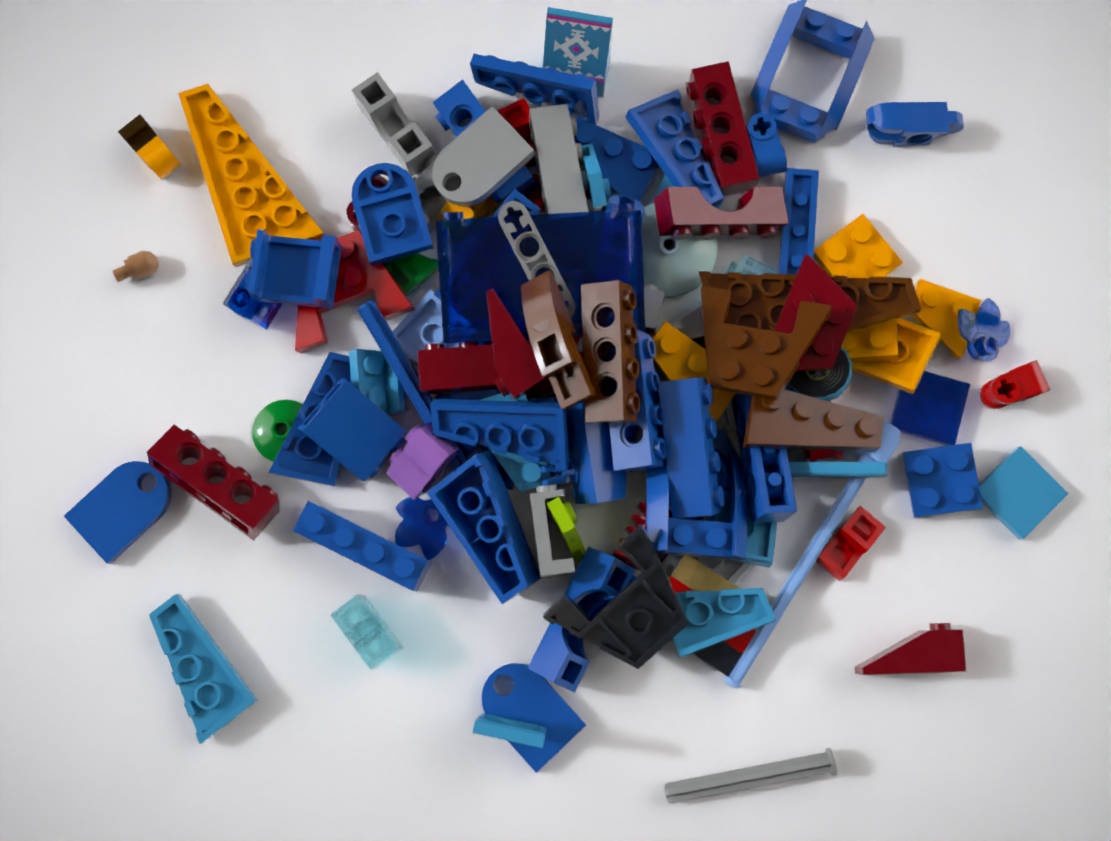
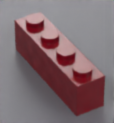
(458, 368)

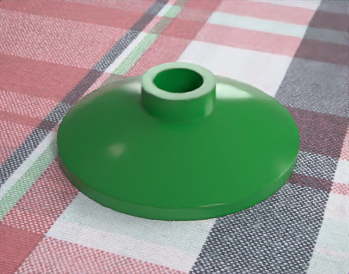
(266, 424)

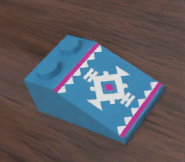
(578, 44)

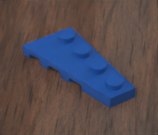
(538, 84)
(670, 140)
(514, 427)
(299, 454)

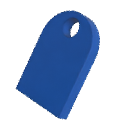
(391, 215)
(120, 509)
(534, 703)

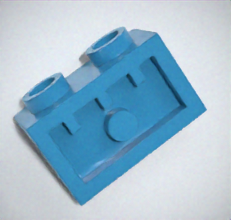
(376, 380)

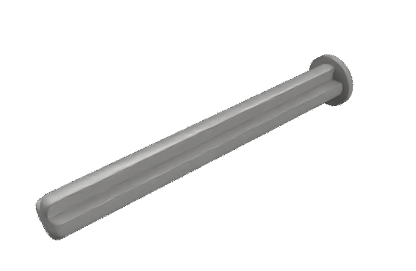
(751, 777)

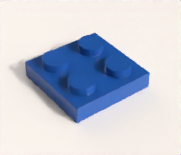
(942, 480)

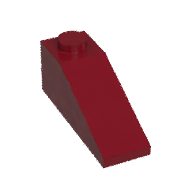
(512, 354)
(922, 652)

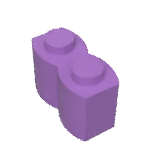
(421, 460)

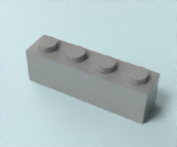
(558, 160)

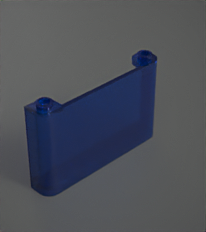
(582, 244)

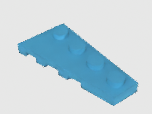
(206, 677)

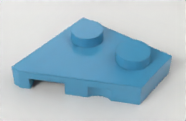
(598, 188)

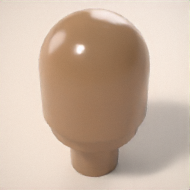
(137, 266)

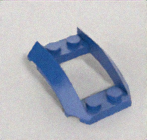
(825, 33)
(699, 536)

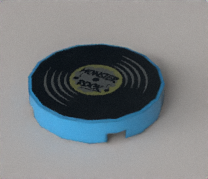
(824, 384)

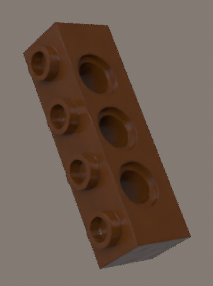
(596, 304)

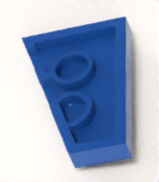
(622, 161)

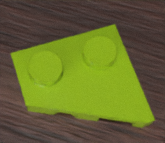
(565, 519)

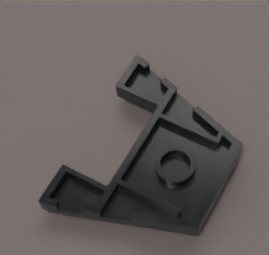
(638, 617)

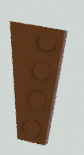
(810, 424)

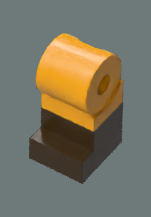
(149, 146)

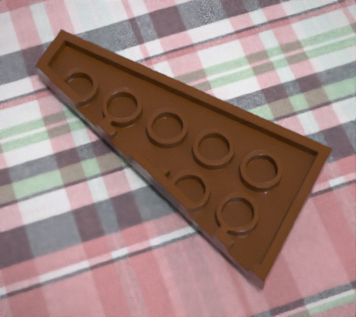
(761, 298)

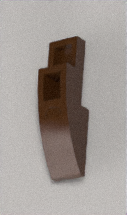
(552, 340)

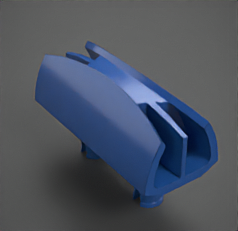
(589, 460)

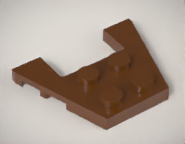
(753, 358)

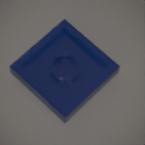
(932, 410)

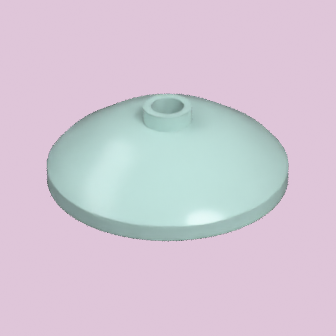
(674, 270)

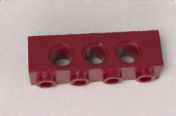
(718, 83)
(248, 517)

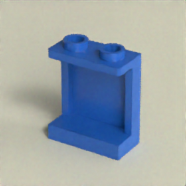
(294, 270)
(353, 430)

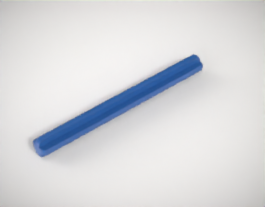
(402, 367)

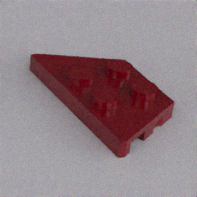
(816, 286)

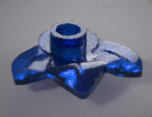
(983, 331)
(419, 528)

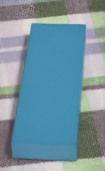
(839, 469)

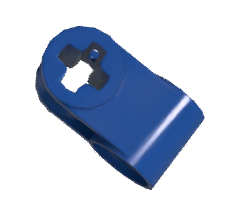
(766, 148)

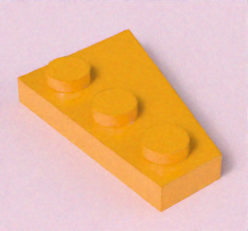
(684, 359)

